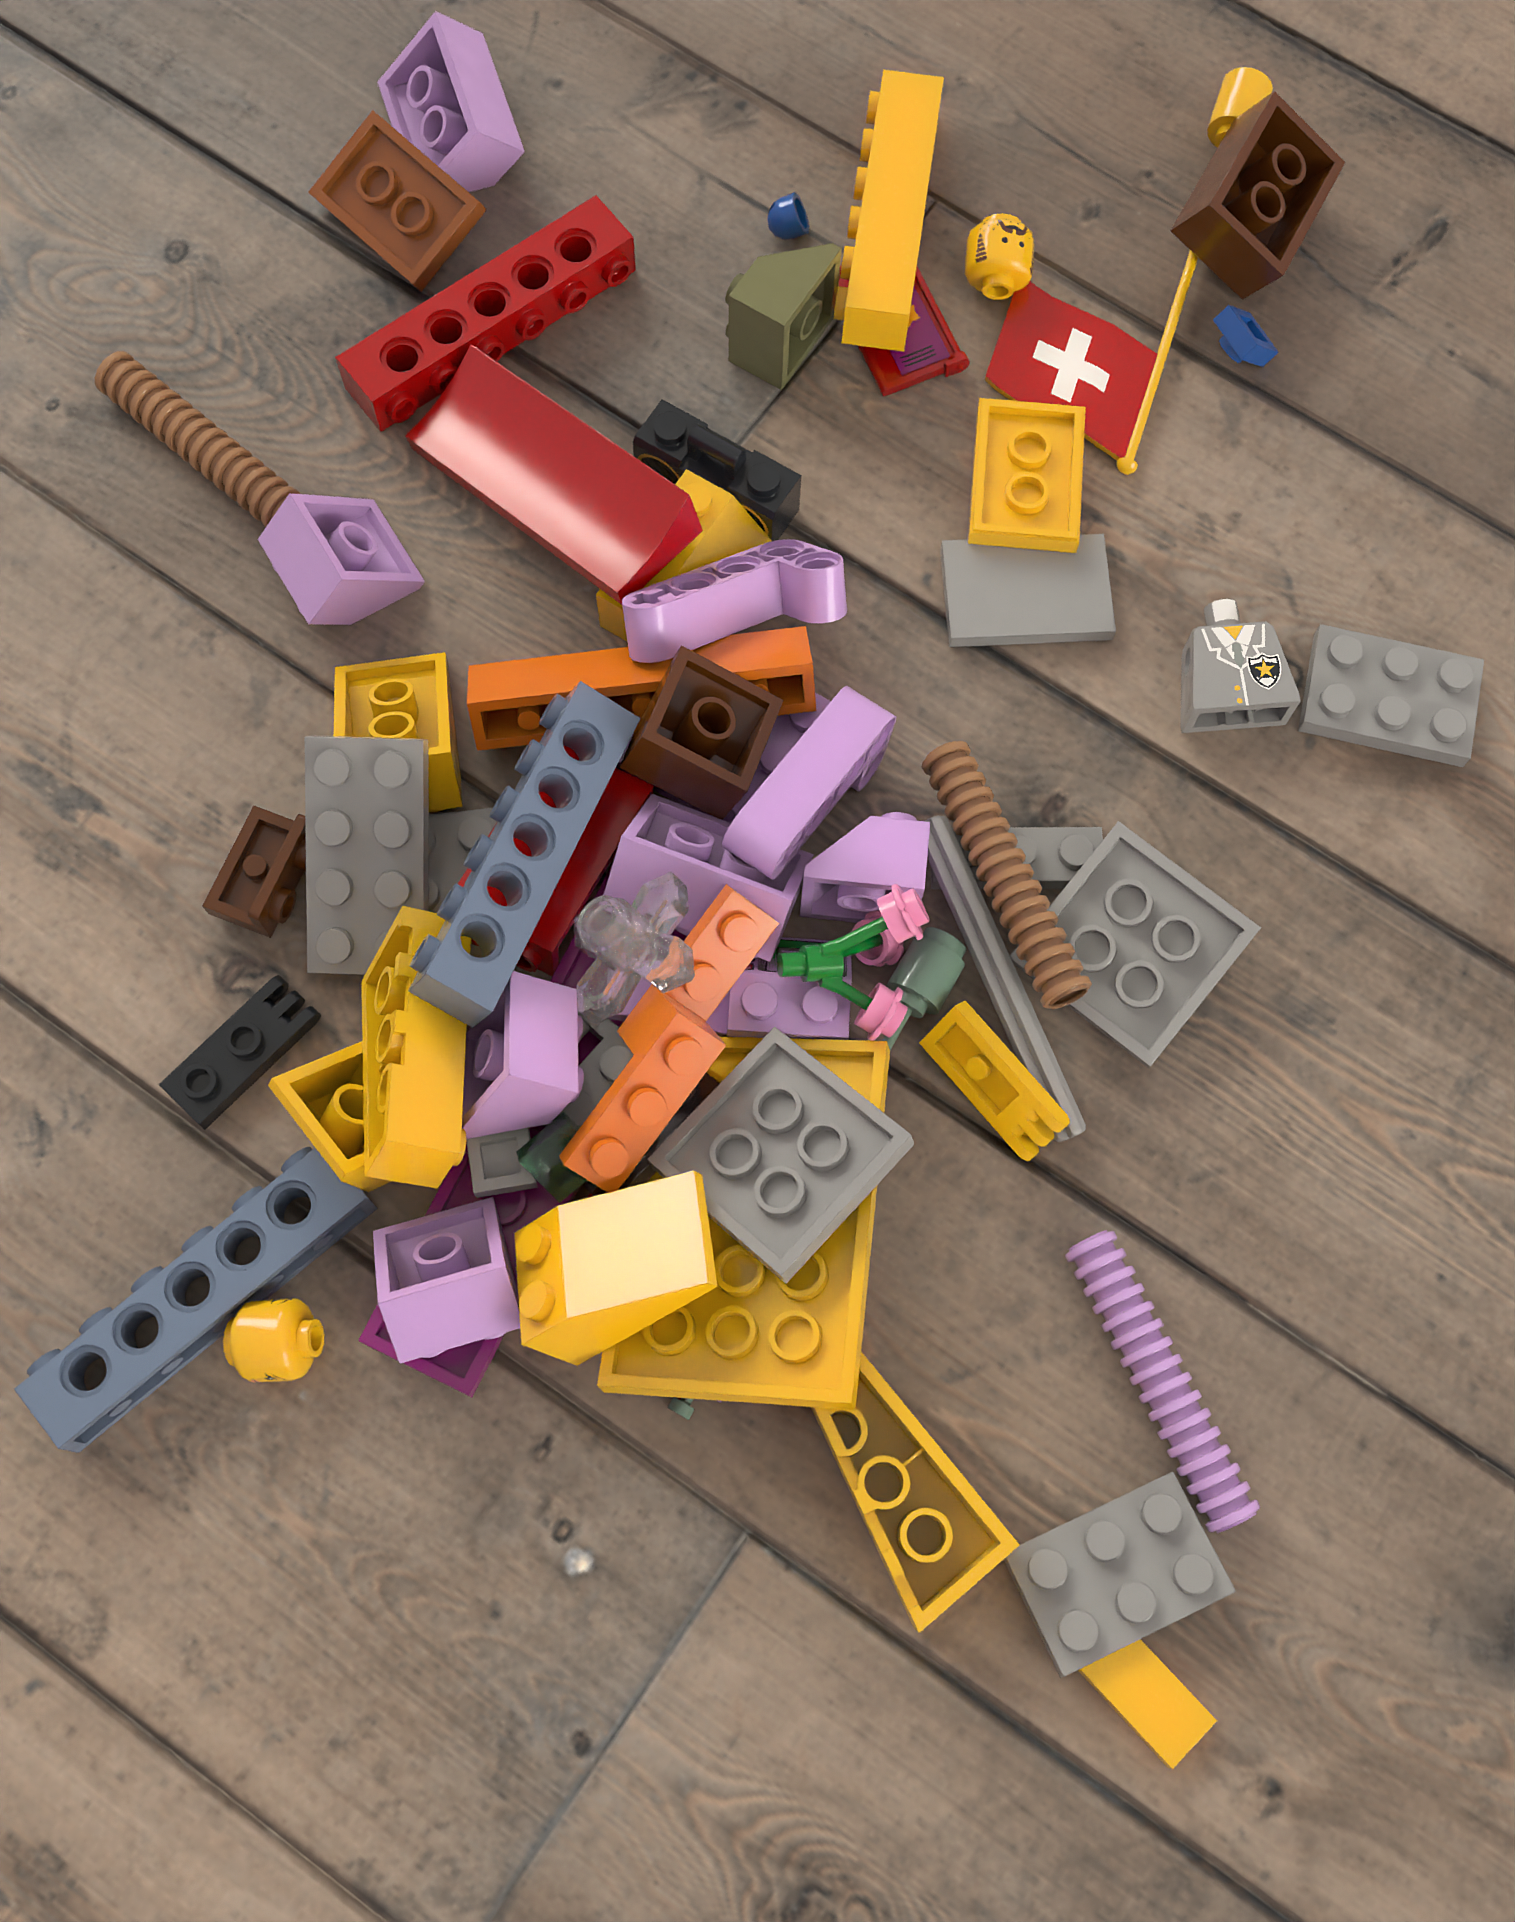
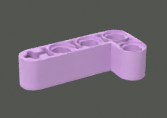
(733, 596)
(831, 756)

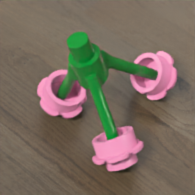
(874, 942)

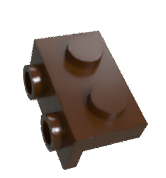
(261, 873)

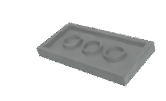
(362, 844)

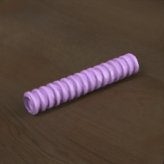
(1162, 1382)

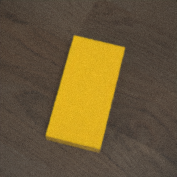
(1150, 1701)

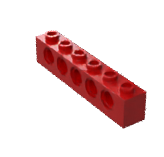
(520, 289)

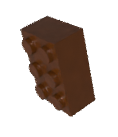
(1258, 196)

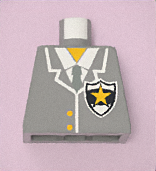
(1234, 674)

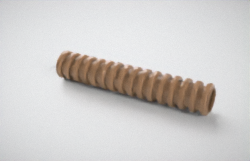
(192, 436)
(1006, 876)

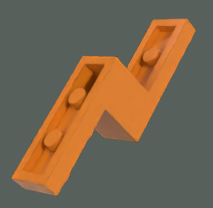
(669, 1045)

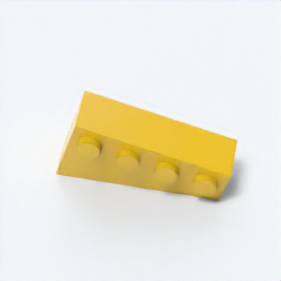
(410, 1065)
(913, 1499)

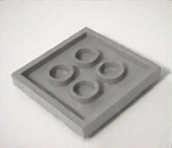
(1145, 941)
(783, 1152)

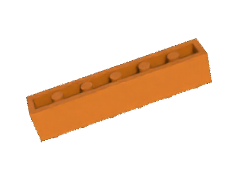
(512, 695)

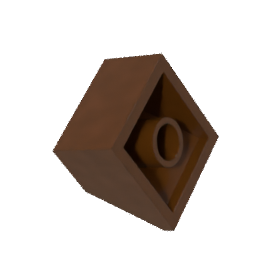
(702, 734)

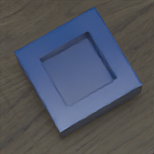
(1244, 337)

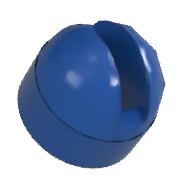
(788, 217)

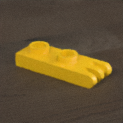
(995, 1081)

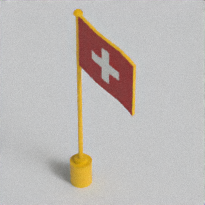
(1077, 359)

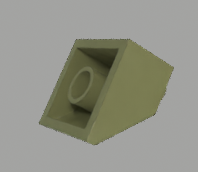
(781, 310)

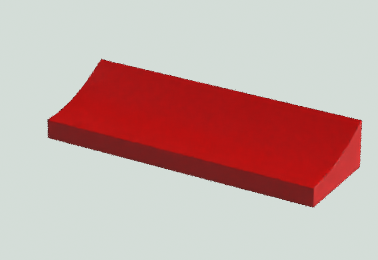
(555, 477)

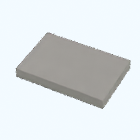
(1026, 594)

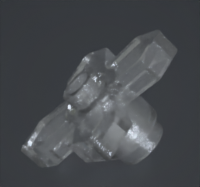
(632, 945)

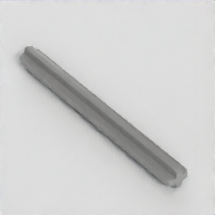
(998, 970)

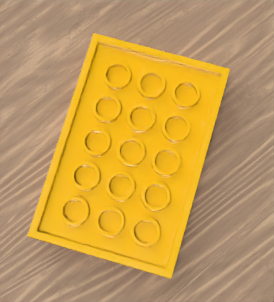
(753, 1331)

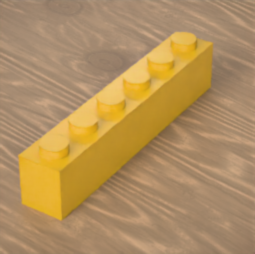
(891, 212)

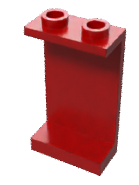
(587, 864)

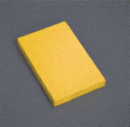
(1027, 475)

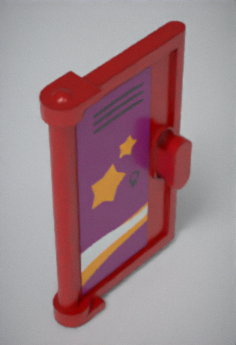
(928, 346)

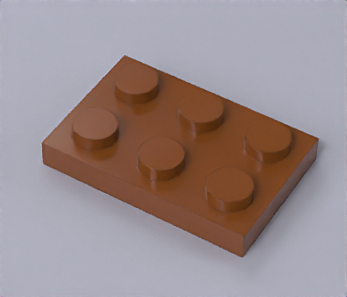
(397, 200)

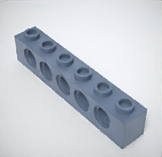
(472, 985)
(56, 1380)

